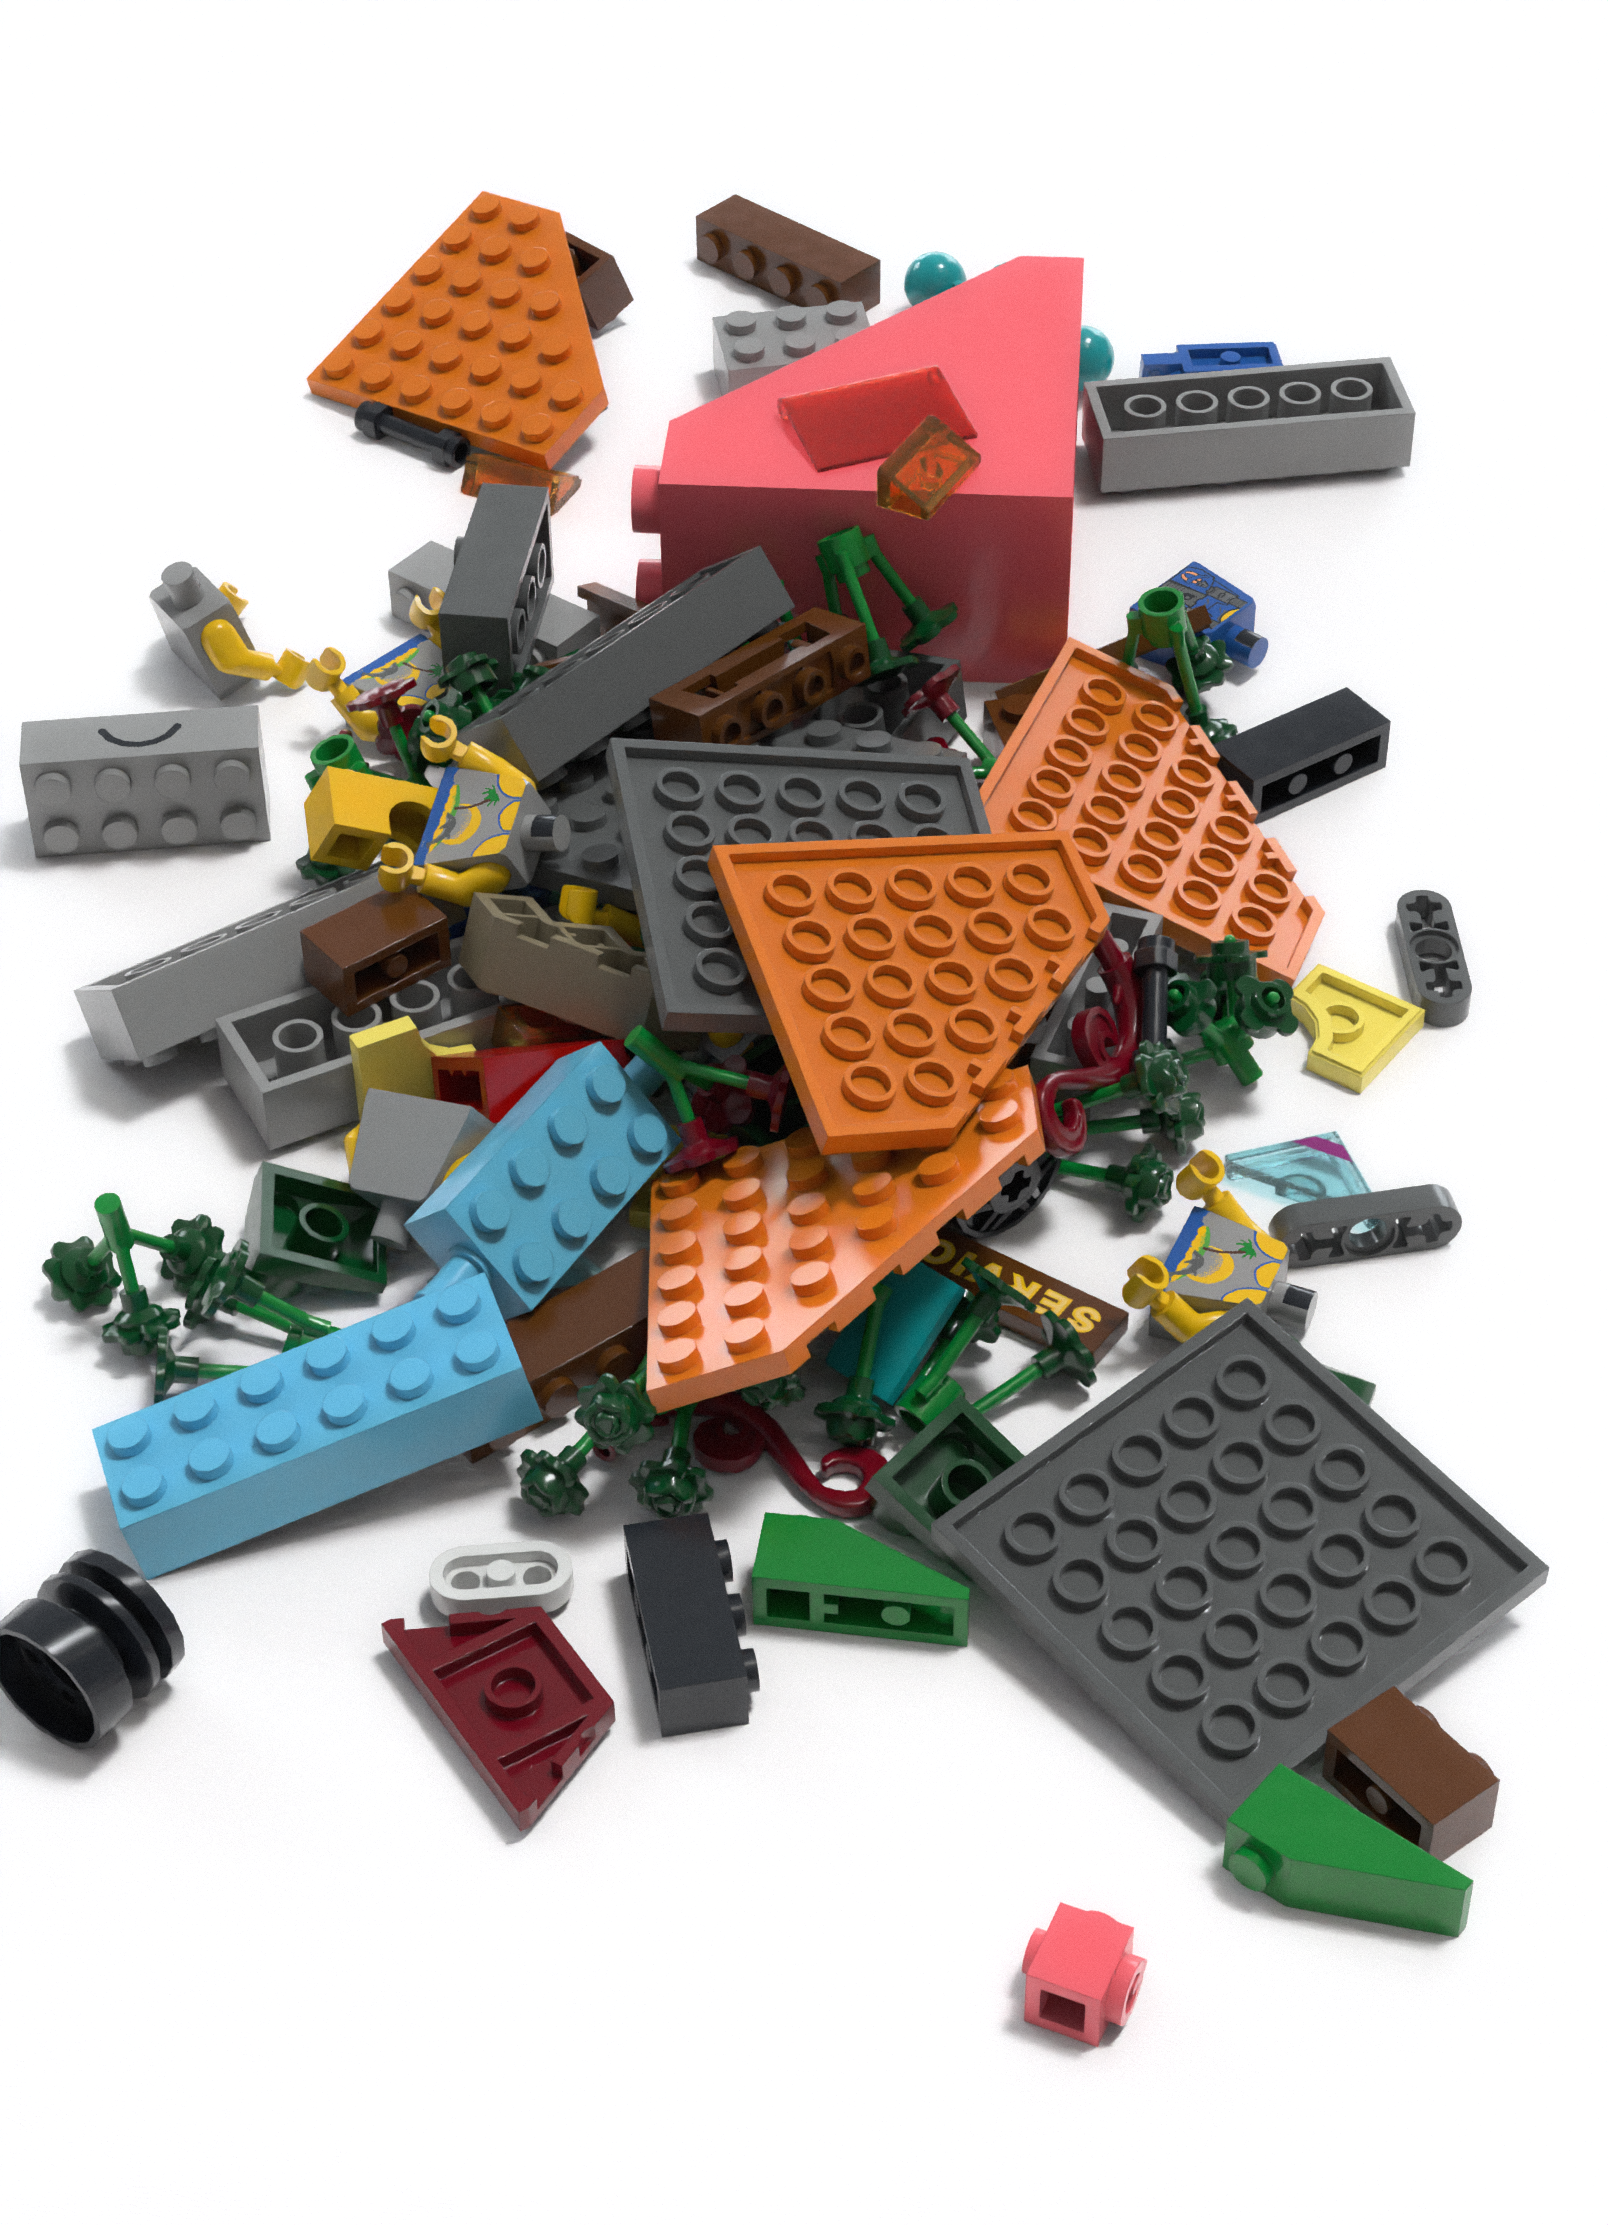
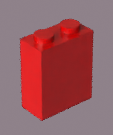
(501, 1076)

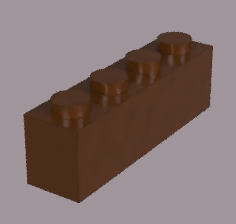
(785, 256)
(578, 1338)

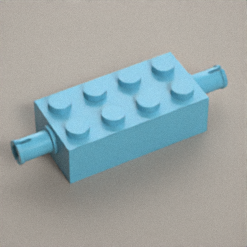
(546, 1179)

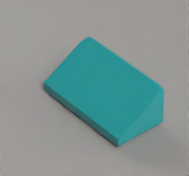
(908, 1328)

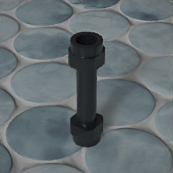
(446, 447)
(1155, 963)

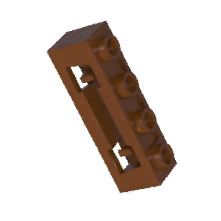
(761, 687)

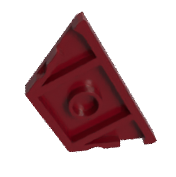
(509, 1699)

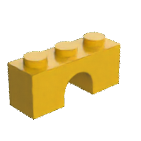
(357, 813)

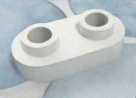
(501, 1577)

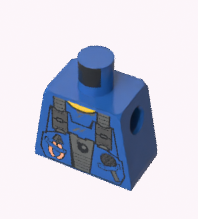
(1229, 610)

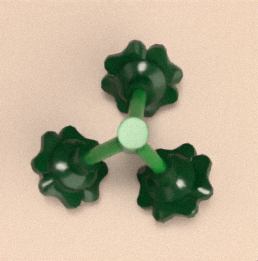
(87, 1273)

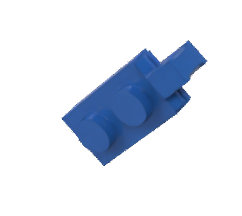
(1210, 357)

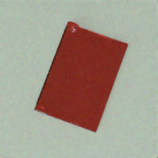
(871, 416)

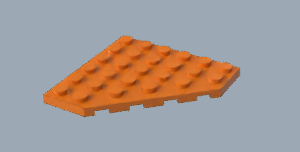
(481, 338)
(1149, 811)
(906, 968)
(792, 1241)

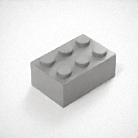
(762, 342)

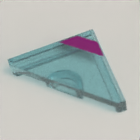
(1302, 1169)

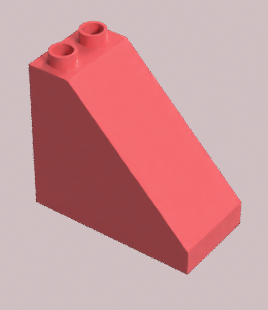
(996, 545)

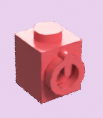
(1081, 1974)

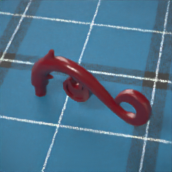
(1090, 1035)
(762, 1432)

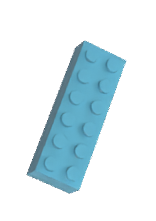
(314, 1426)

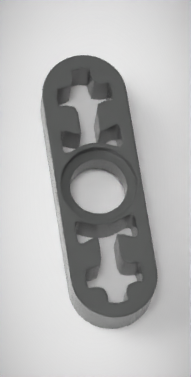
(1425, 975)
(1423, 1212)

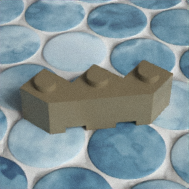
(562, 968)

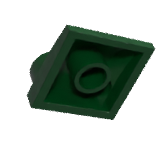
(311, 1234)
(939, 1471)

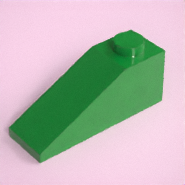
(844, 1582)
(1339, 1862)

